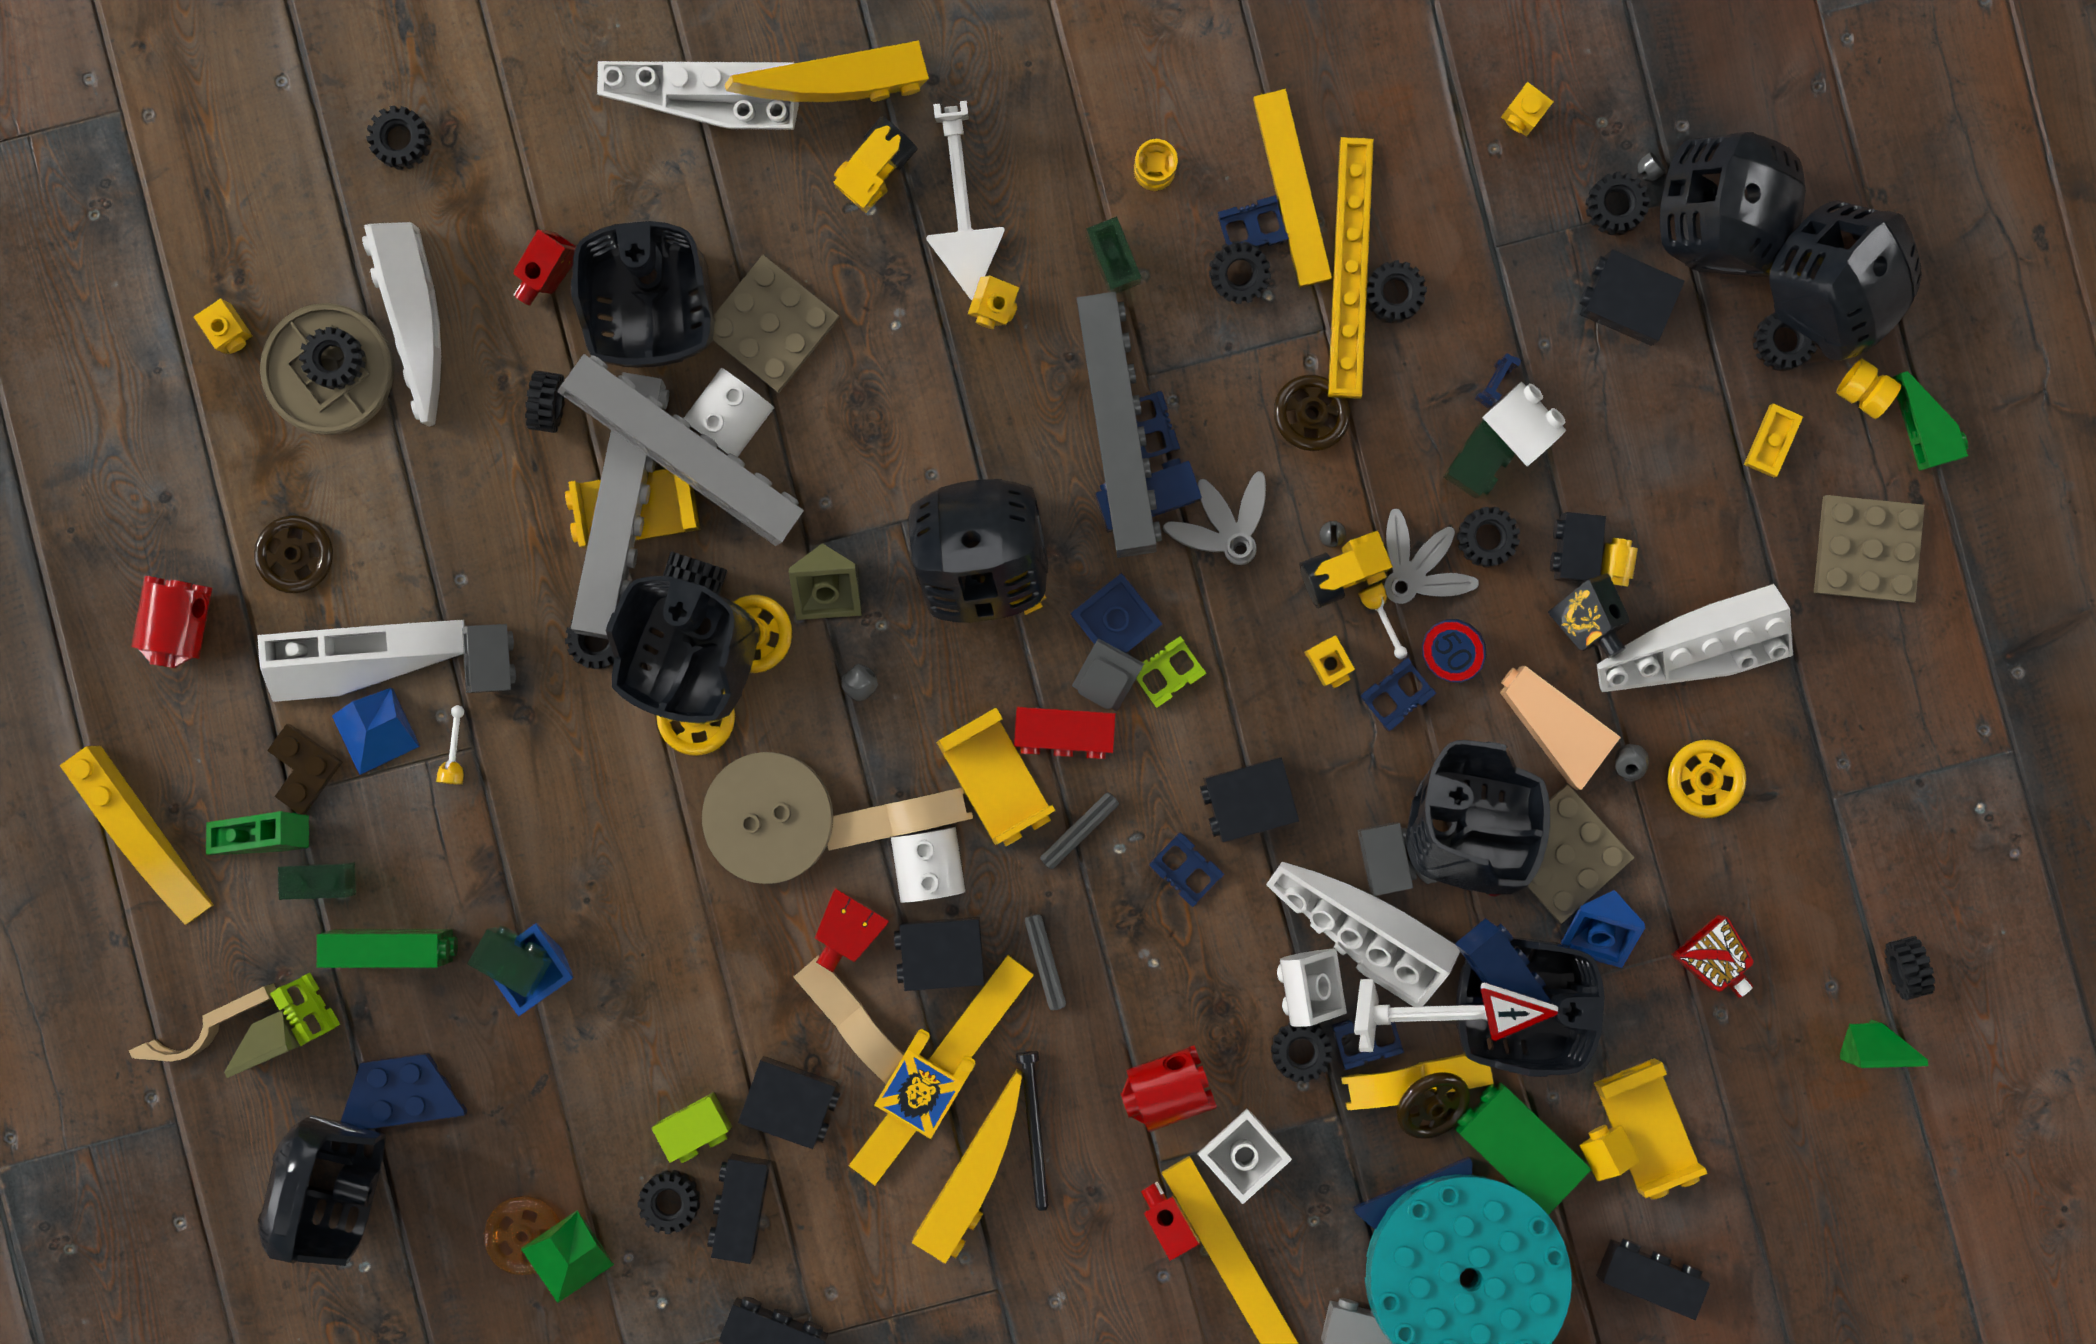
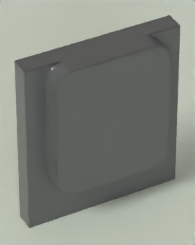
(1107, 675)

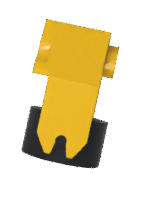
(879, 155)
(1361, 561)

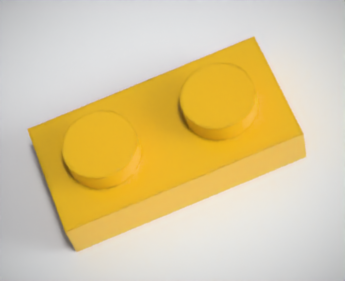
(1773, 440)

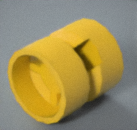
(1155, 164)
(1871, 390)

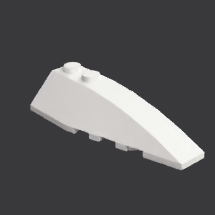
(1379, 937)

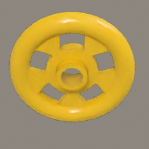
(779, 624)
(684, 741)
(1703, 751)

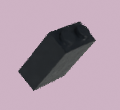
(1630, 297)
(1249, 800)
(940, 954)
(789, 1103)

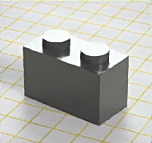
(487, 658)
(1386, 858)

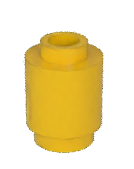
(1619, 561)

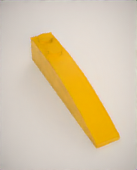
(839, 78)
(135, 831)
(968, 1185)

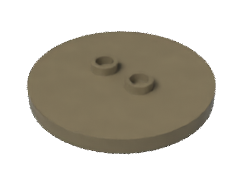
(310, 404)
(767, 817)

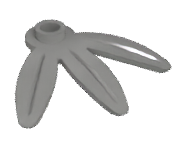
(1230, 533)
(1426, 558)

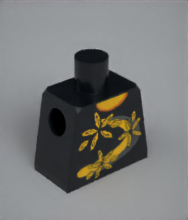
(1593, 616)

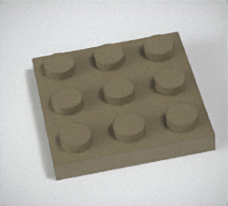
(771, 323)
(1869, 549)
(1577, 857)

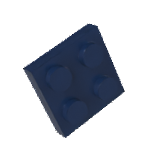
(1116, 616)

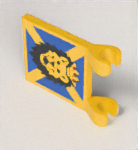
(921, 1090)

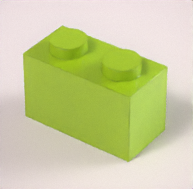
(692, 1128)

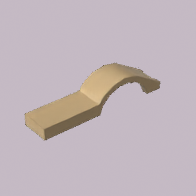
(898, 818)
(850, 1019)
(156, 1051)

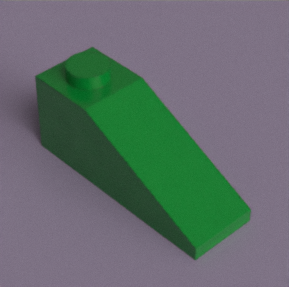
(1930, 428)
(258, 834)

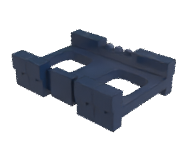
(1249, 217)
(1503, 367)
(1159, 423)
(1404, 703)
(1179, 876)
(1347, 1027)

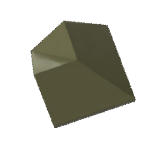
(825, 585)
(263, 1042)

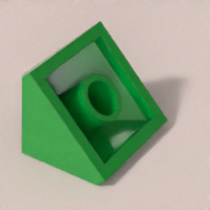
(1878, 1047)
(567, 1256)

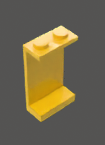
(668, 511)
(995, 778)
(1649, 1117)

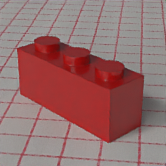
(1064, 731)

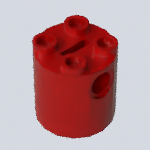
(171, 621)
(1167, 1090)

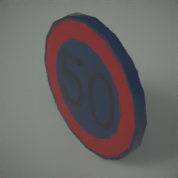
(1454, 650)

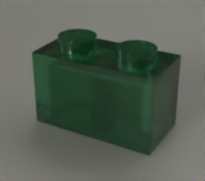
(1113, 255)
(1479, 461)
(316, 881)
(510, 960)

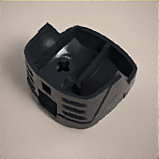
(1727, 218)
(1873, 276)
(652, 319)
(1007, 548)
(689, 667)
(1487, 842)
(1554, 1045)
(290, 1202)

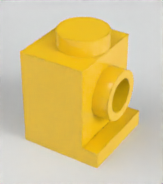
(1330, 649)

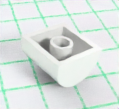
(728, 412)
(1525, 422)
(928, 865)
(1312, 987)
(1245, 1156)

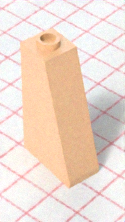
(1562, 728)

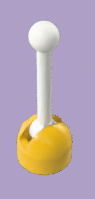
(1375, 598)
(451, 771)

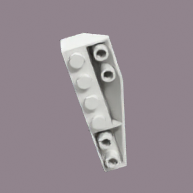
(695, 92)
(412, 309)
(1705, 643)
(353, 657)

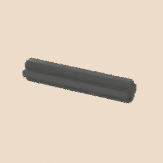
(1079, 830)
(1045, 962)

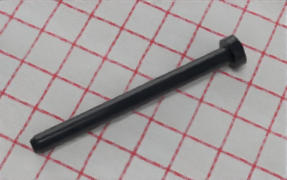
(1028, 1061)

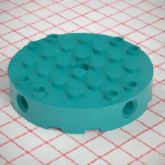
(1460, 1224)

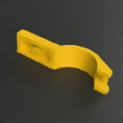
(1388, 1087)

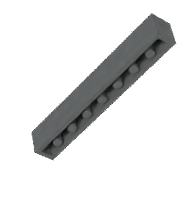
(1117, 426)

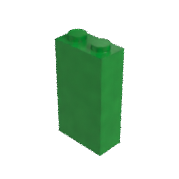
(386, 948)
(1522, 1147)

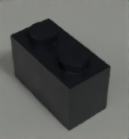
(1578, 546)

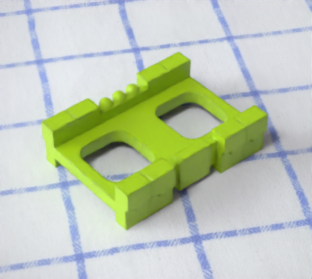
(1173, 680)
(312, 1005)

